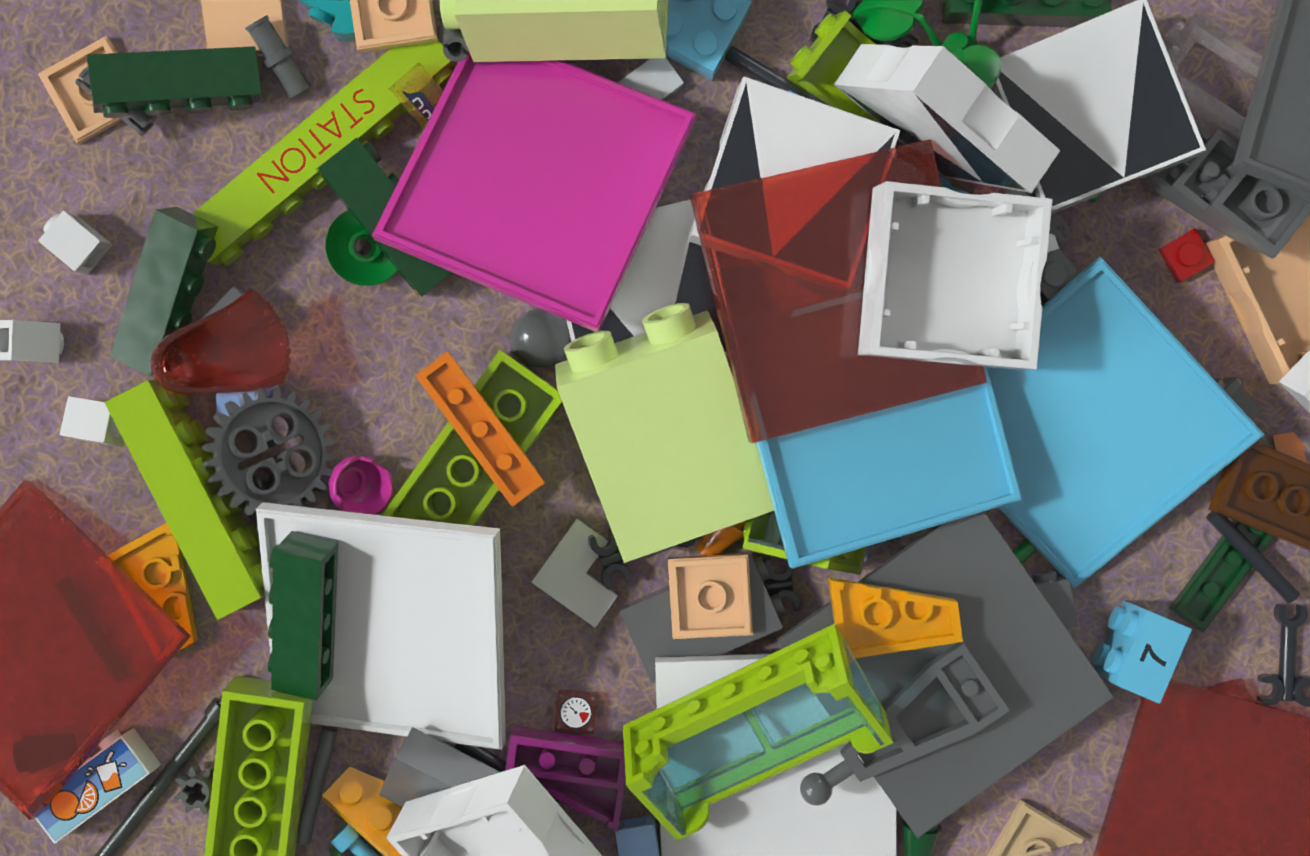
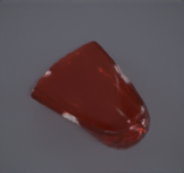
(226, 351)

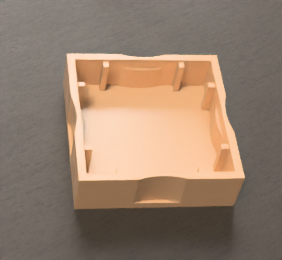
(1269, 297)

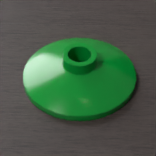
(347, 261)

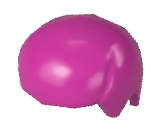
(349, 485)

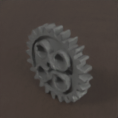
(255, 420)

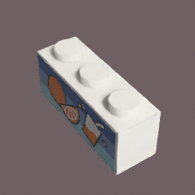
(98, 782)

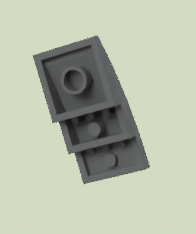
(1230, 200)

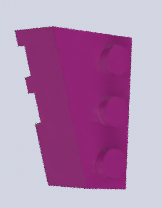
(573, 769)

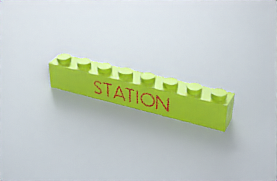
(289, 170)

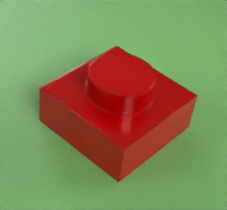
(1186, 255)

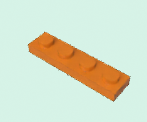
(480, 428)

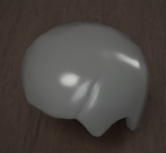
(539, 338)

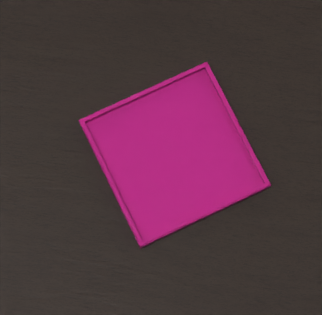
(536, 182)

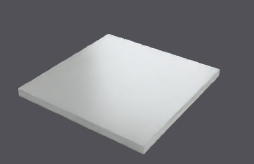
(410, 623)
(772, 814)

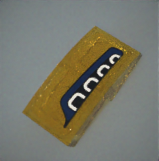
(418, 93)

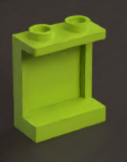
(822, 64)

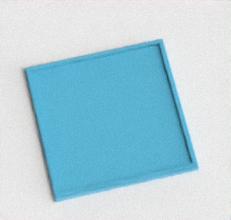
(1109, 425)
(888, 473)

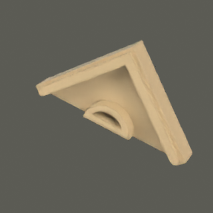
(1032, 833)

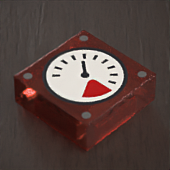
(576, 711)

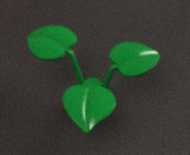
(895, 18)

